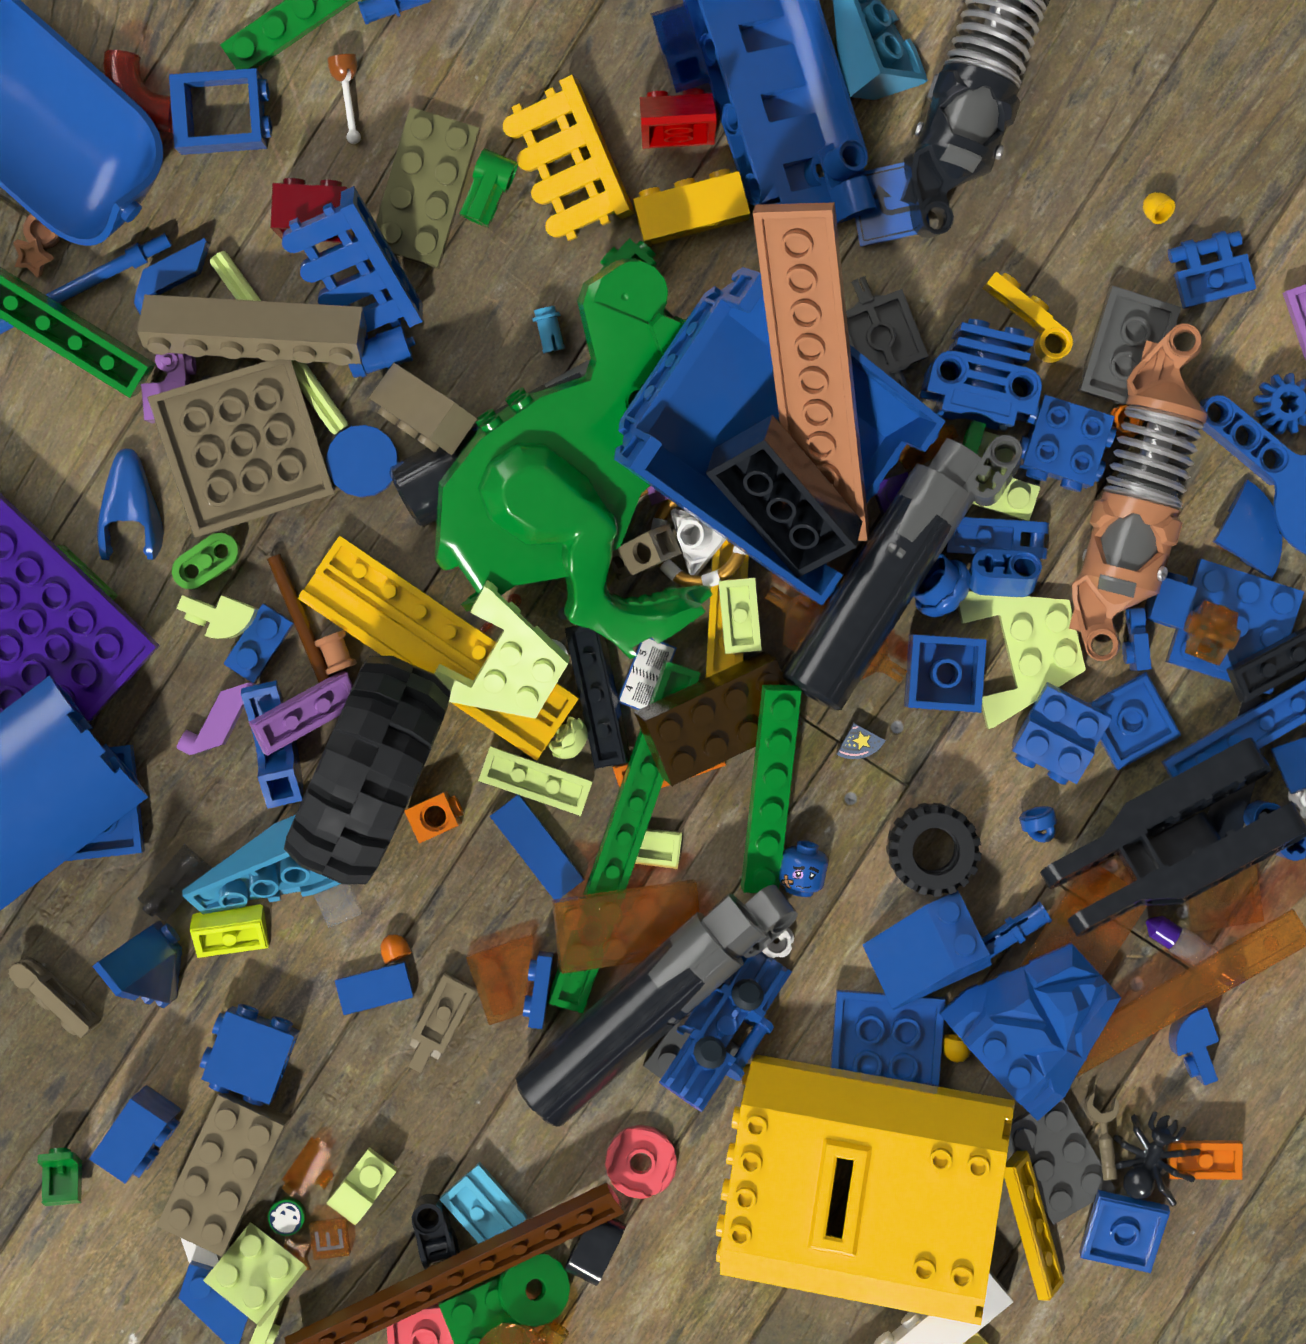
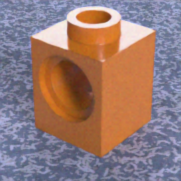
(423, 827)

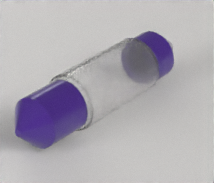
(1179, 940)

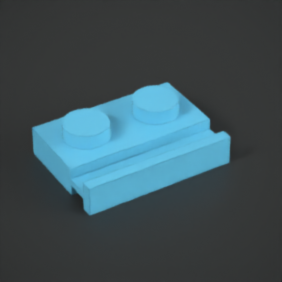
(482, 1205)

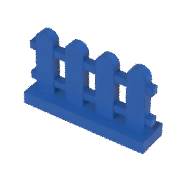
(354, 251)

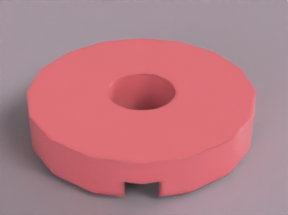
(641, 1140)

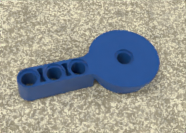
(1286, 475)

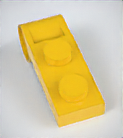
(1031, 311)

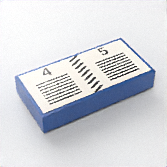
(645, 673)

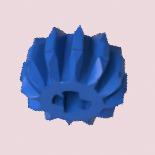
(1272, 402)

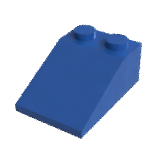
(927, 951)

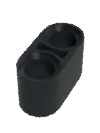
(594, 1251)

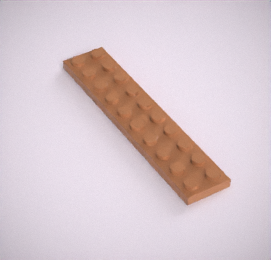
(812, 341)

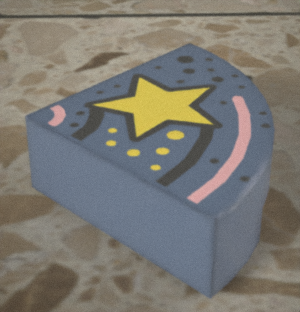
(859, 743)

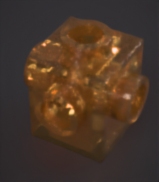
(1211, 632)

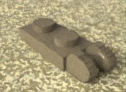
(54, 996)

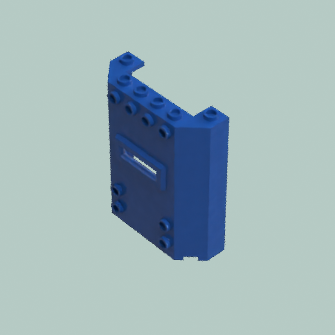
(722, 382)

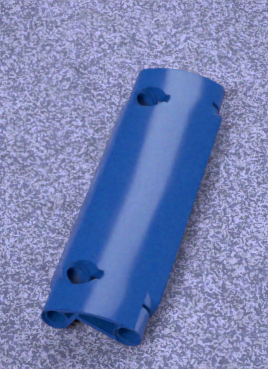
(783, 103)

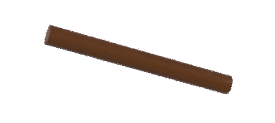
(298, 616)

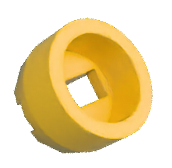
(1158, 207)
(955, 1048)

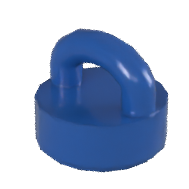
(1038, 820)

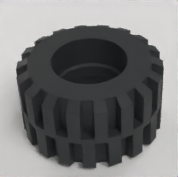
(959, 867)

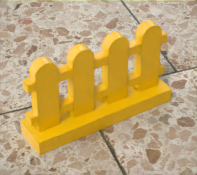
(569, 141)

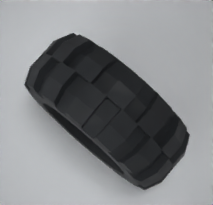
(368, 770)

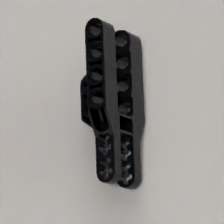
(1188, 855)

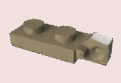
(440, 1019)

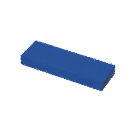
(537, 847)

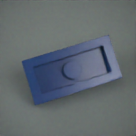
(259, 643)
(536, 1004)

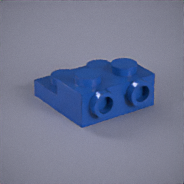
(1060, 734)

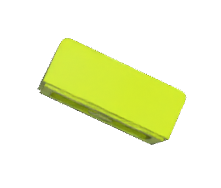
(229, 931)

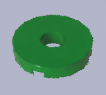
(549, 1302)

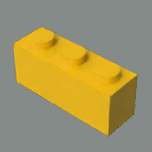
(691, 207)

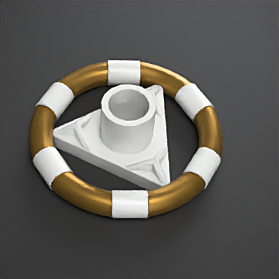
(698, 547)

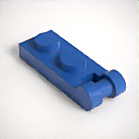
(999, 534)

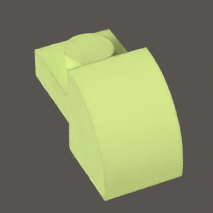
(226, 620)
(362, 1186)

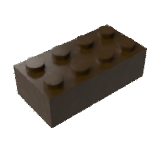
(708, 719)

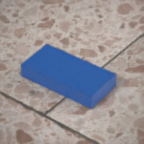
(374, 988)

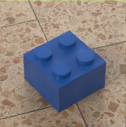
(945, 673)
(132, 1138)

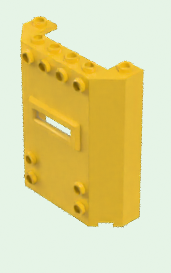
(917, 1192)

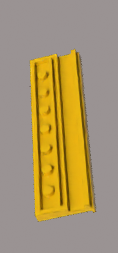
(414, 627)

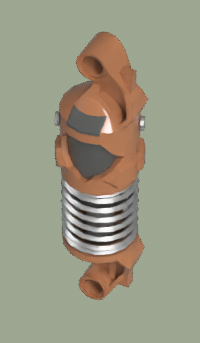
(1140, 512)

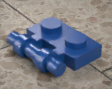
(1213, 280)

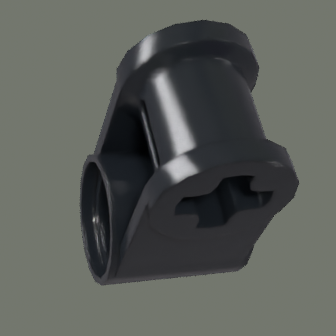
(434, 1238)

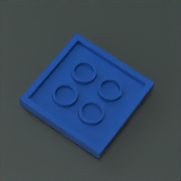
(1264, 616)
(887, 1041)

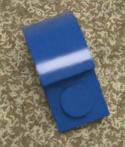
(1190, 1037)

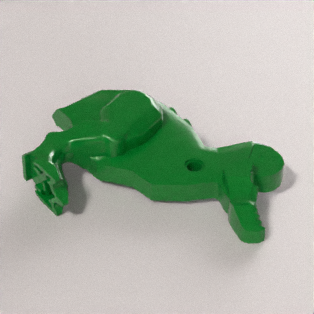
(541, 479)

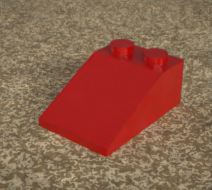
(677, 119)

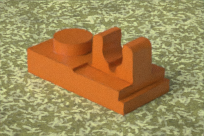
(1216, 1162)

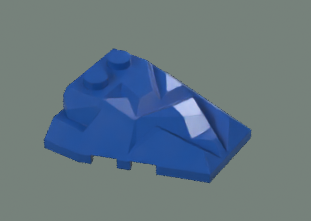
(1035, 1024)

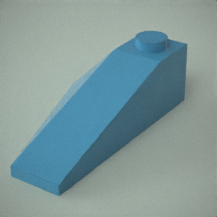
(254, 873)

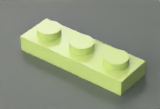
(535, 780)

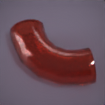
(124, 71)

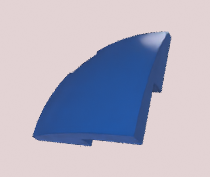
(1252, 531)

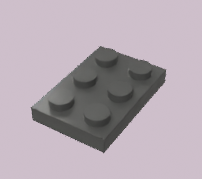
(1120, 340)
(1061, 1160)

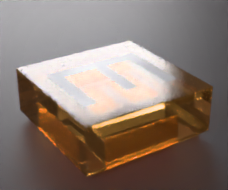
(329, 1238)

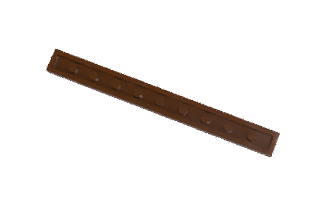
(464, 1269)

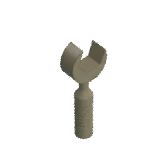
(1105, 1140)

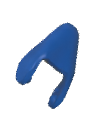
(129, 499)

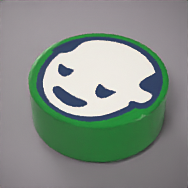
(287, 1216)

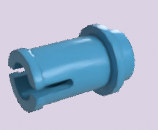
(549, 329)

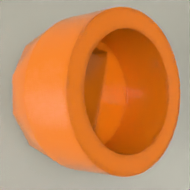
(394, 948)

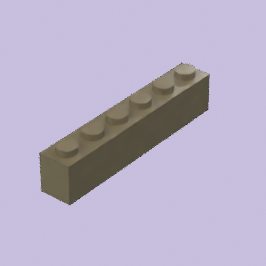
(252, 329)

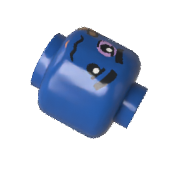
(803, 869)

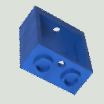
(182, 112)

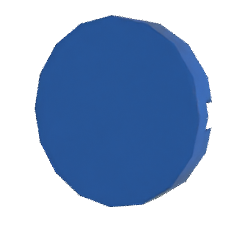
(361, 461)

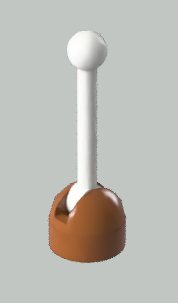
(343, 69)

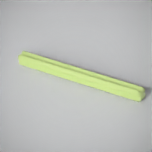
(307, 381)

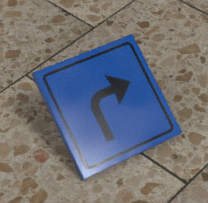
(891, 217)

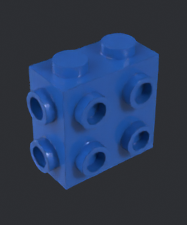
(1066, 443)
(249, 1054)

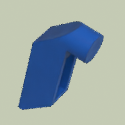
(171, 271)

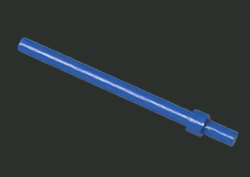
(134, 256)

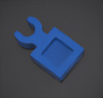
(1136, 649)

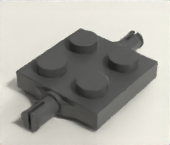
(885, 331)

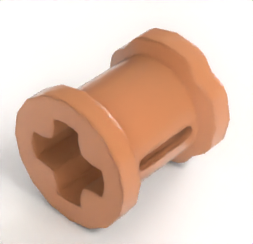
(335, 652)

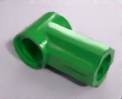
(492, 178)

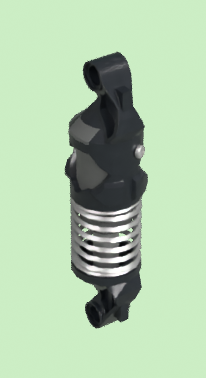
(969, 107)

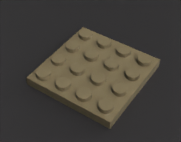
(240, 446)

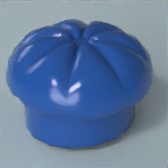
(943, 587)

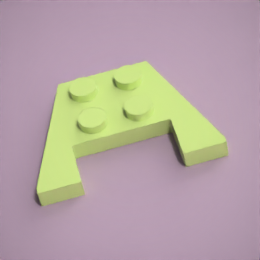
(1037, 647)
(517, 670)

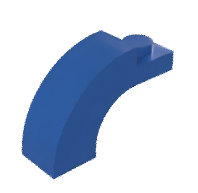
(280, 771)

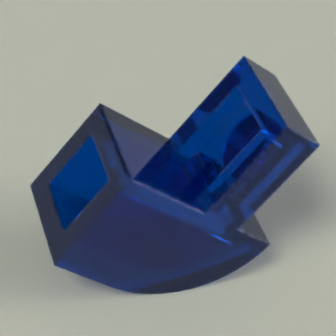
(680, 48)

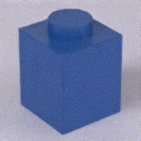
(1172, 603)

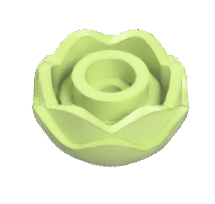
(569, 739)

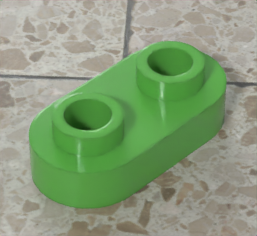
(207, 561)

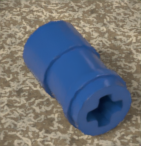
(383, 351)

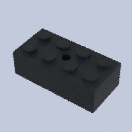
(784, 496)

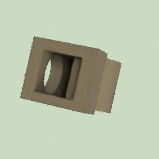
(645, 552)

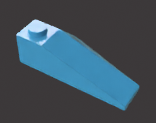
(873, 52)

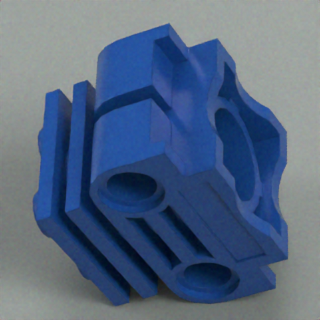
(983, 371)

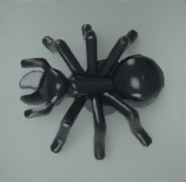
(1153, 1162)

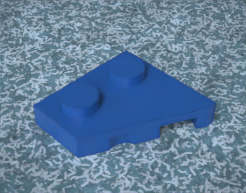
(210, 1306)

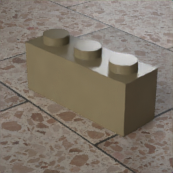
(421, 410)

